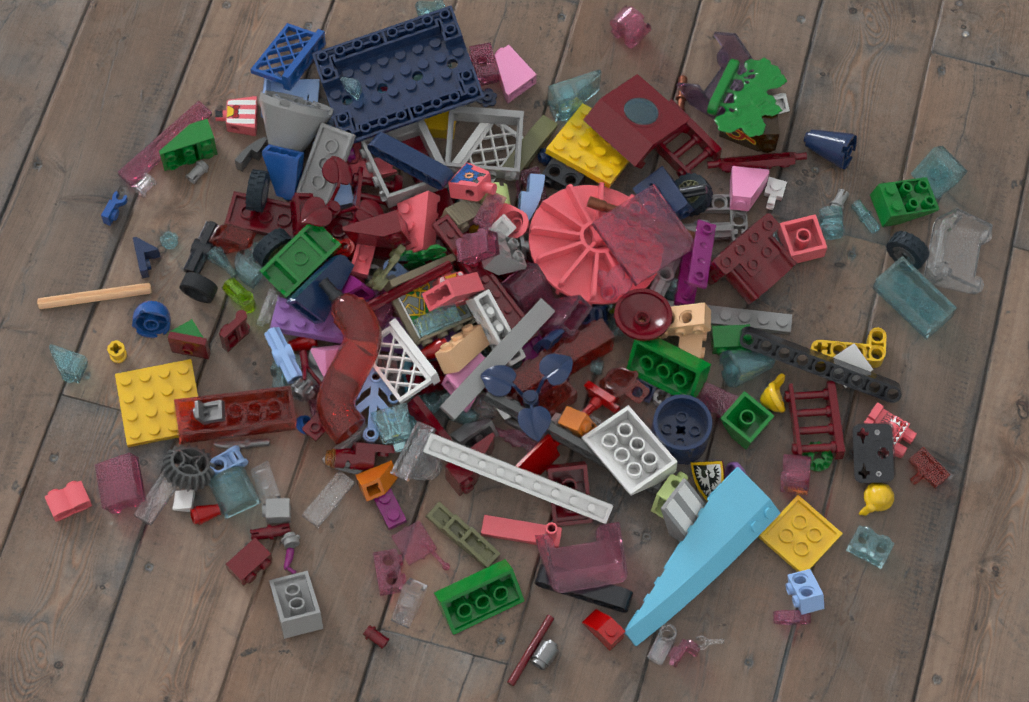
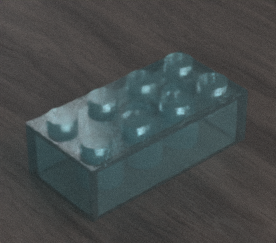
(914, 297)

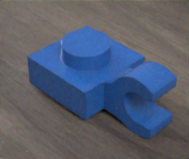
(111, 210)

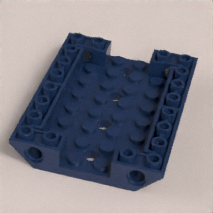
(391, 61)

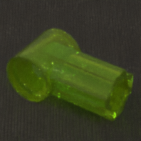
(239, 295)

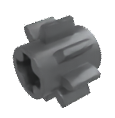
(303, 389)

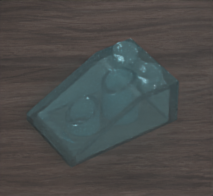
(568, 95)

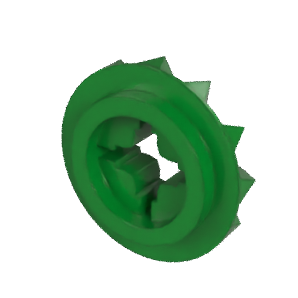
(820, 464)

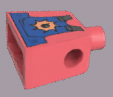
(471, 183)

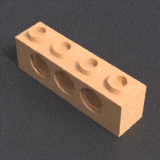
(700, 322)

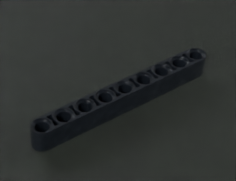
(826, 371)

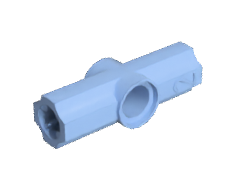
(283, 355)

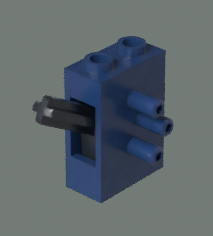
(675, 196)

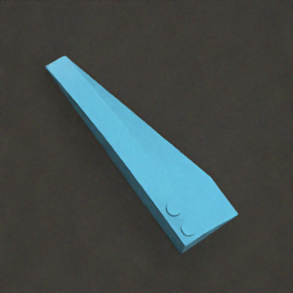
(724, 529)

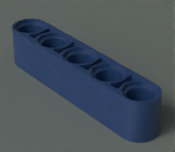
(410, 160)

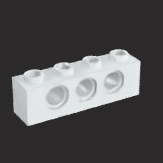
(492, 321)

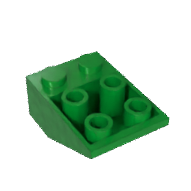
(189, 146)
(903, 201)

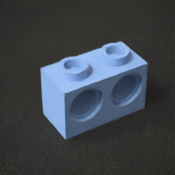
(805, 591)

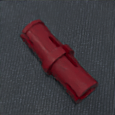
(270, 531)

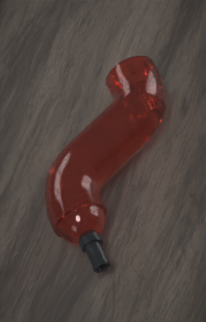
(350, 364)

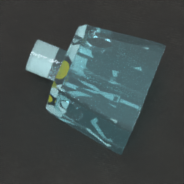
(393, 425)

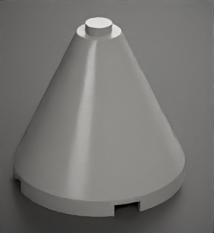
(291, 119)

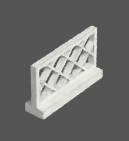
(475, 141)
(415, 356)

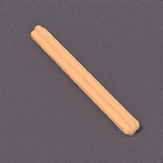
(93, 296)

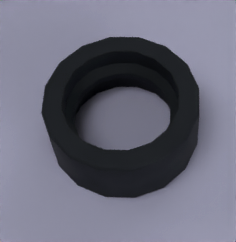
(198, 287)

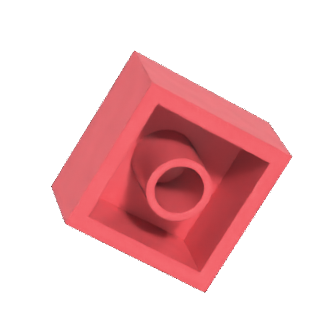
(803, 238)

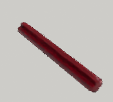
(410, 285)

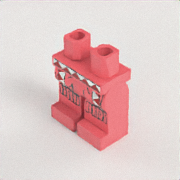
(901, 429)

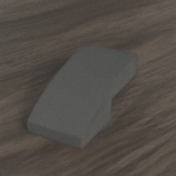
(252, 151)

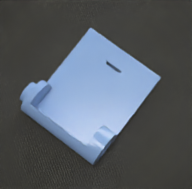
(303, 88)

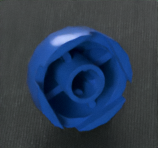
(151, 319)

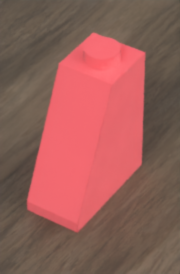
(453, 290)

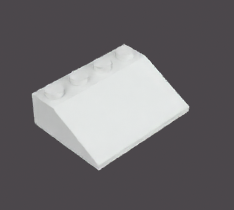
(631, 451)

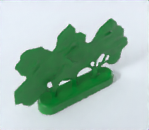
(751, 101)

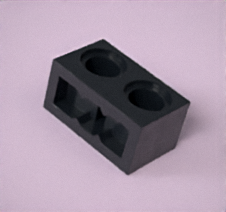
(565, 175)

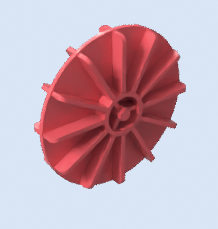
(569, 245)

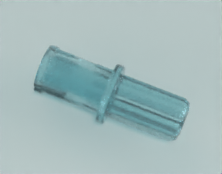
(865, 216)

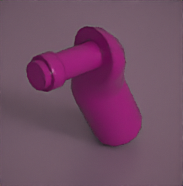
(288, 559)

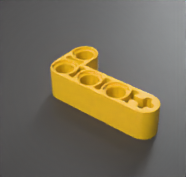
(871, 347)

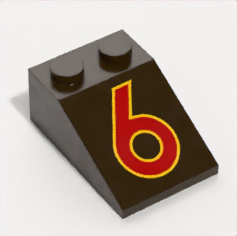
(766, 142)

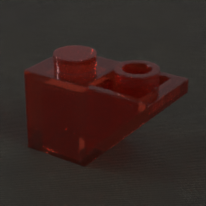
(232, 238)

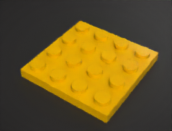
(586, 150)
(149, 397)

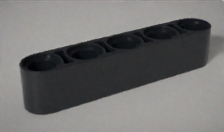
(607, 596)

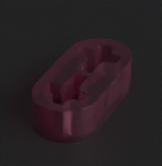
(791, 617)

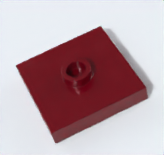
(189, 345)

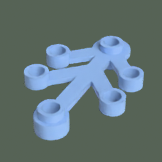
(373, 402)

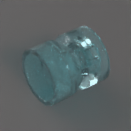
(831, 222)

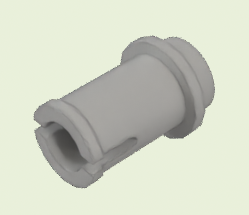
(200, 168)
(839, 200)

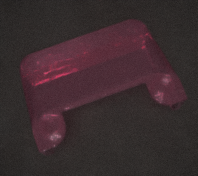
(587, 563)

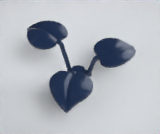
(533, 419)

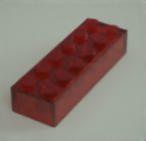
(582, 347)
(245, 415)

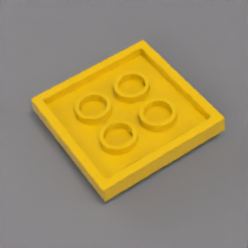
(800, 535)

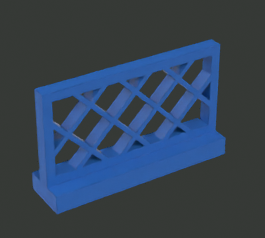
(301, 59)

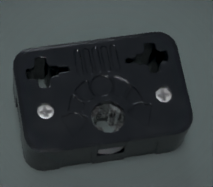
(867, 452)

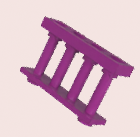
(695, 265)

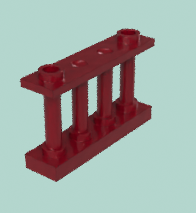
(698, 137)
(358, 180)
(831, 410)

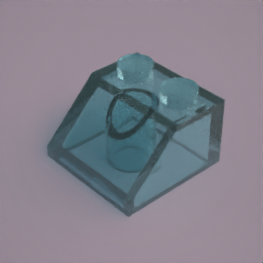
(941, 170)

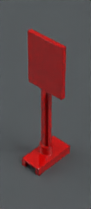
(546, 450)

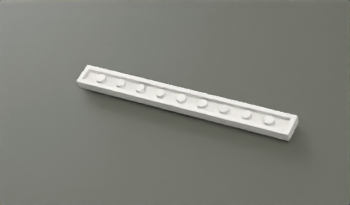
(518, 478)

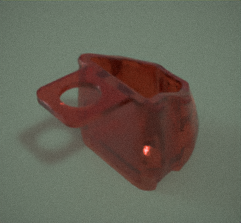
(621, 383)

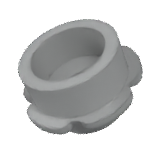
(290, 540)

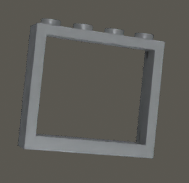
(491, 116)
(412, 130)

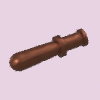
(680, 97)

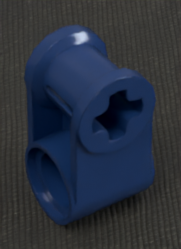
(596, 313)

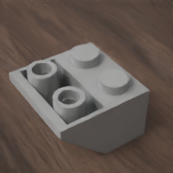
(510, 256)

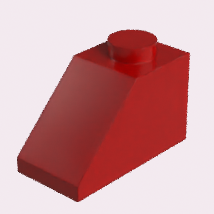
(604, 628)

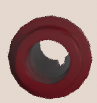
(375, 636)

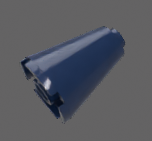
(832, 146)

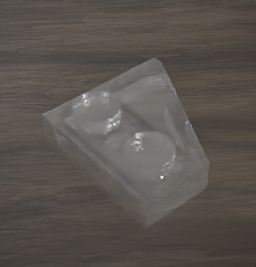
(270, 300)

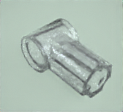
(662, 645)

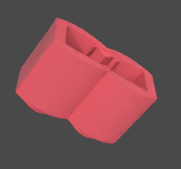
(68, 500)

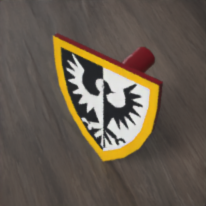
(707, 476)

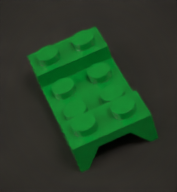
(300, 259)

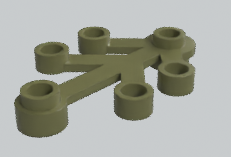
(379, 278)

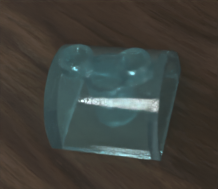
(234, 491)

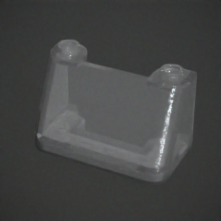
(956, 251)

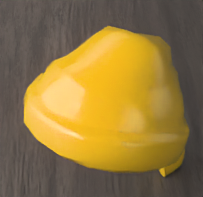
(771, 397)
(877, 498)

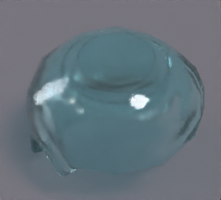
(432, 402)

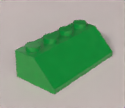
(668, 367)
(479, 596)

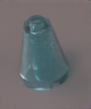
(743, 366)

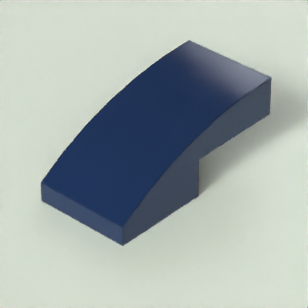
(549, 340)

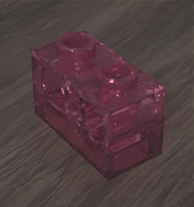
(386, 572)

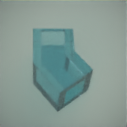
(670, 293)

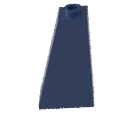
(311, 299)

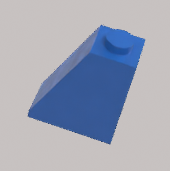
(284, 169)

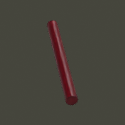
(530, 650)

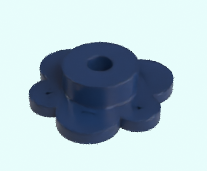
(490, 98)

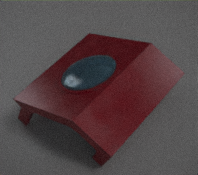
(635, 119)

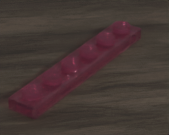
(150, 155)

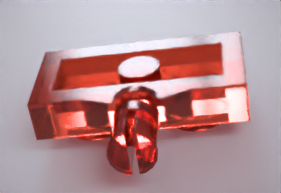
(928, 468)

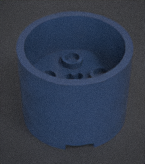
(686, 416)

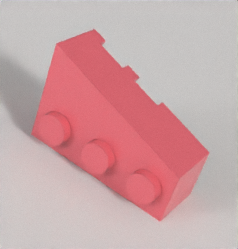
(419, 215)

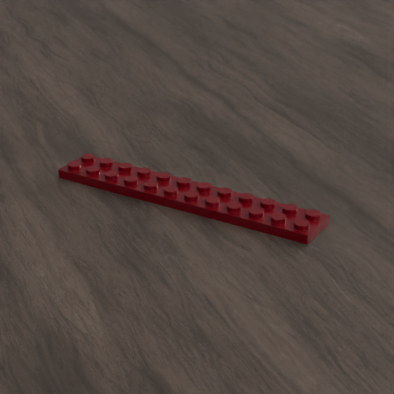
(278, 215)

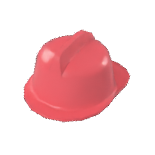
(517, 217)

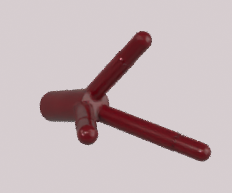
(305, 367)

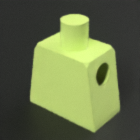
(666, 490)

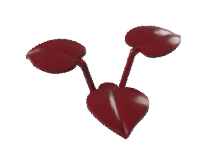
(318, 214)

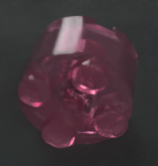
(629, 26)
(796, 474)

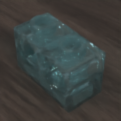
(868, 551)

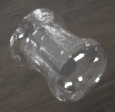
(144, 185)

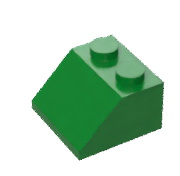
(746, 420)

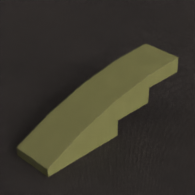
(532, 142)
(462, 534)

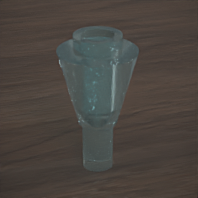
(219, 258)

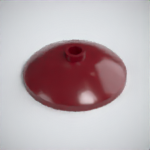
(646, 306)

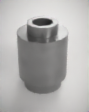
(545, 654)

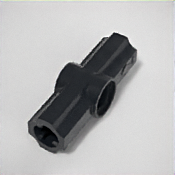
(200, 249)

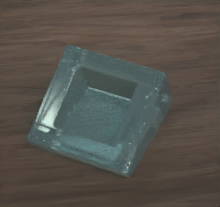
(352, 86)

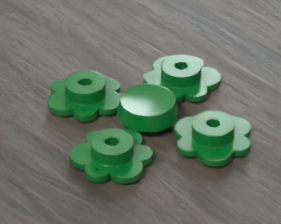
(418, 259)

